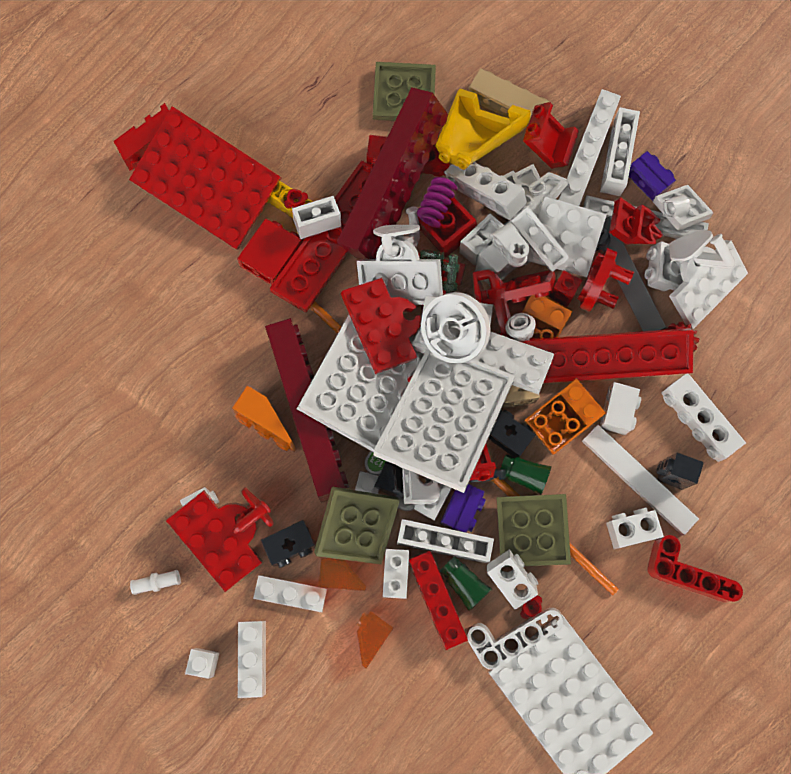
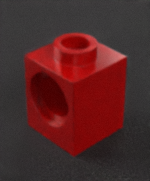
(565, 288)

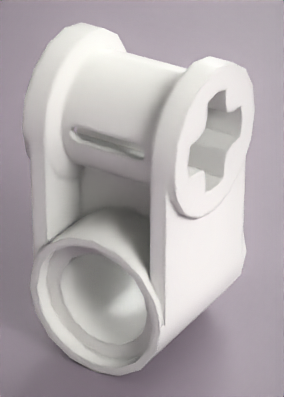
(509, 242)

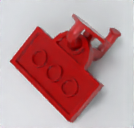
(515, 290)
(219, 538)

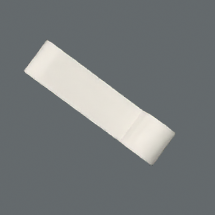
(517, 633)

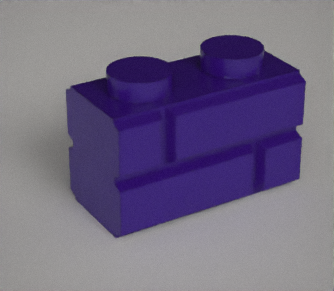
(651, 175)
(463, 508)

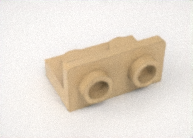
(519, 397)

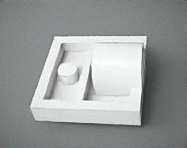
(682, 207)

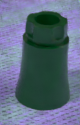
(526, 473)
(465, 583)

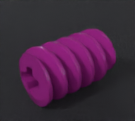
(435, 199)

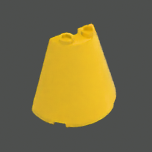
(475, 132)

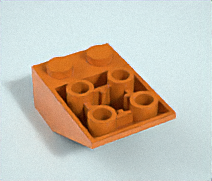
(548, 315)
(256, 411)
(565, 416)

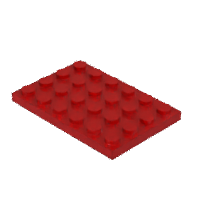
(205, 178)

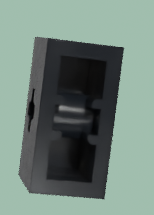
(517, 441)
(679, 471)
(276, 542)

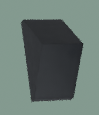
(391, 480)

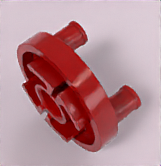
(601, 269)

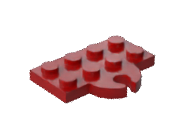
(382, 324)

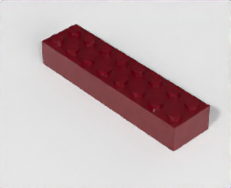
(394, 173)
(314, 436)

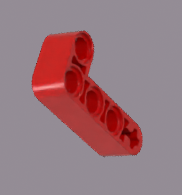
(694, 575)

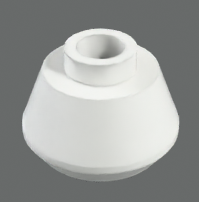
(520, 327)

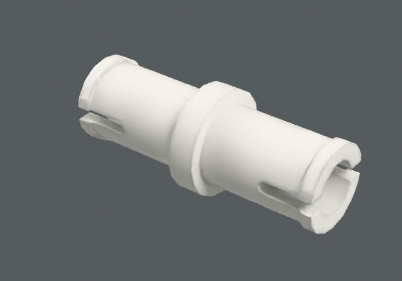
(155, 582)

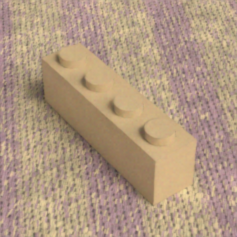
(502, 94)

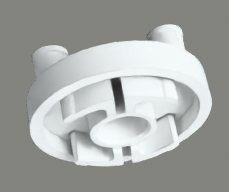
(453, 308)

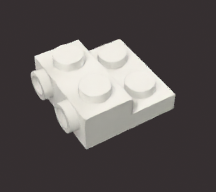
(662, 271)

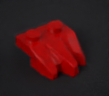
(634, 224)

